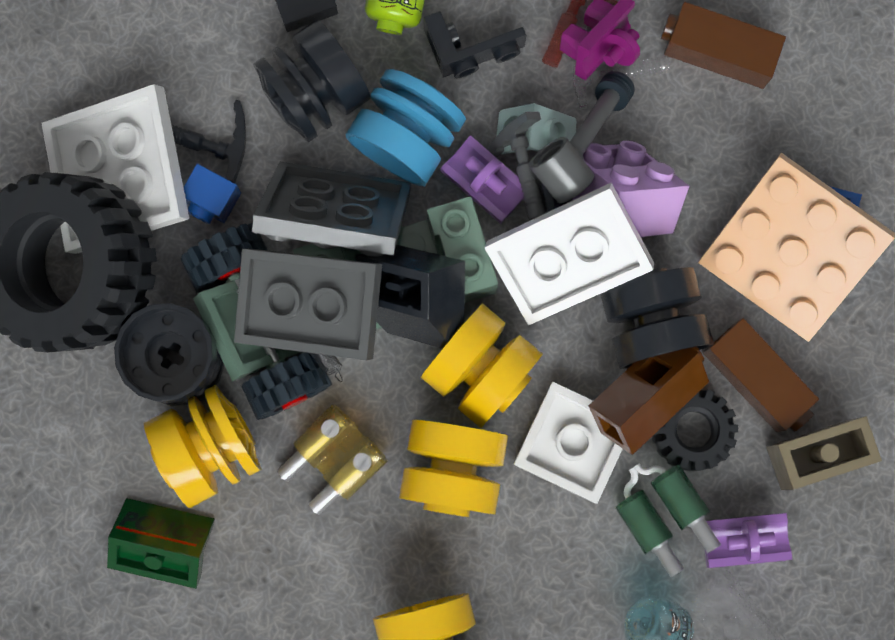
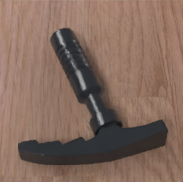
(222, 150)

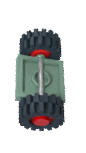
(216, 276)

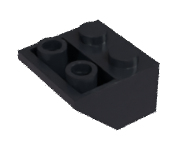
(420, 295)

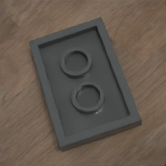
(308, 303)

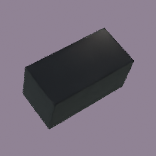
(303, 12)

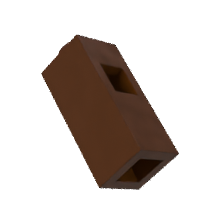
(723, 45)
(762, 377)
(648, 396)

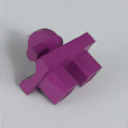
(608, 41)

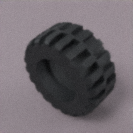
(114, 261)

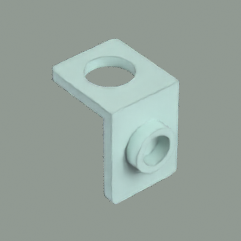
(550, 127)

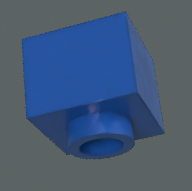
(210, 195)

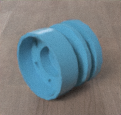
(410, 120)

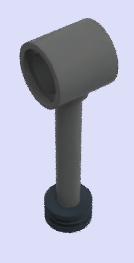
(561, 162)

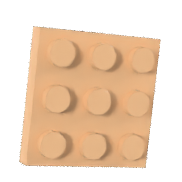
(796, 247)

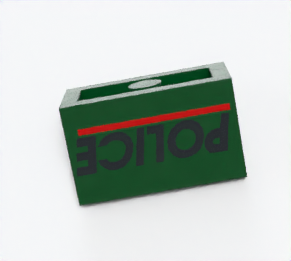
(159, 543)

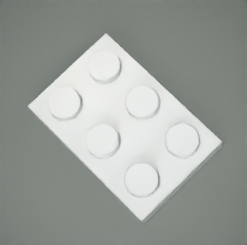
(570, 254)

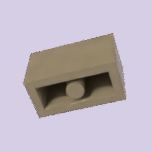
(824, 453)

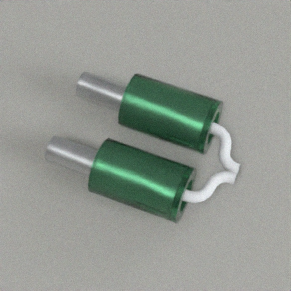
(682, 503)

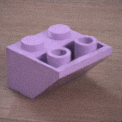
(645, 186)

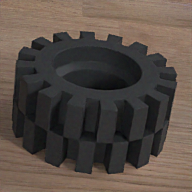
(717, 446)

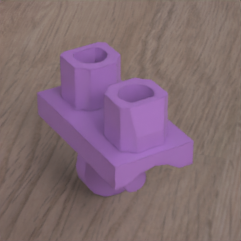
(484, 179)
(749, 540)

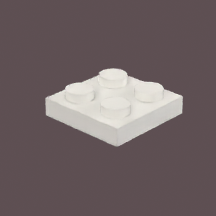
(568, 446)

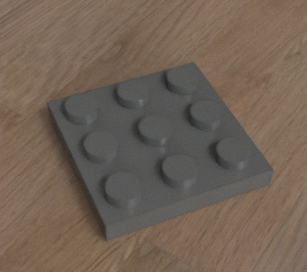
(332, 209)

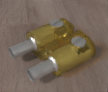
(339, 453)

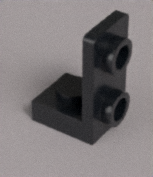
(445, 40)

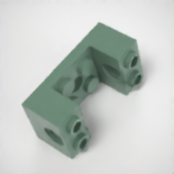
(448, 231)

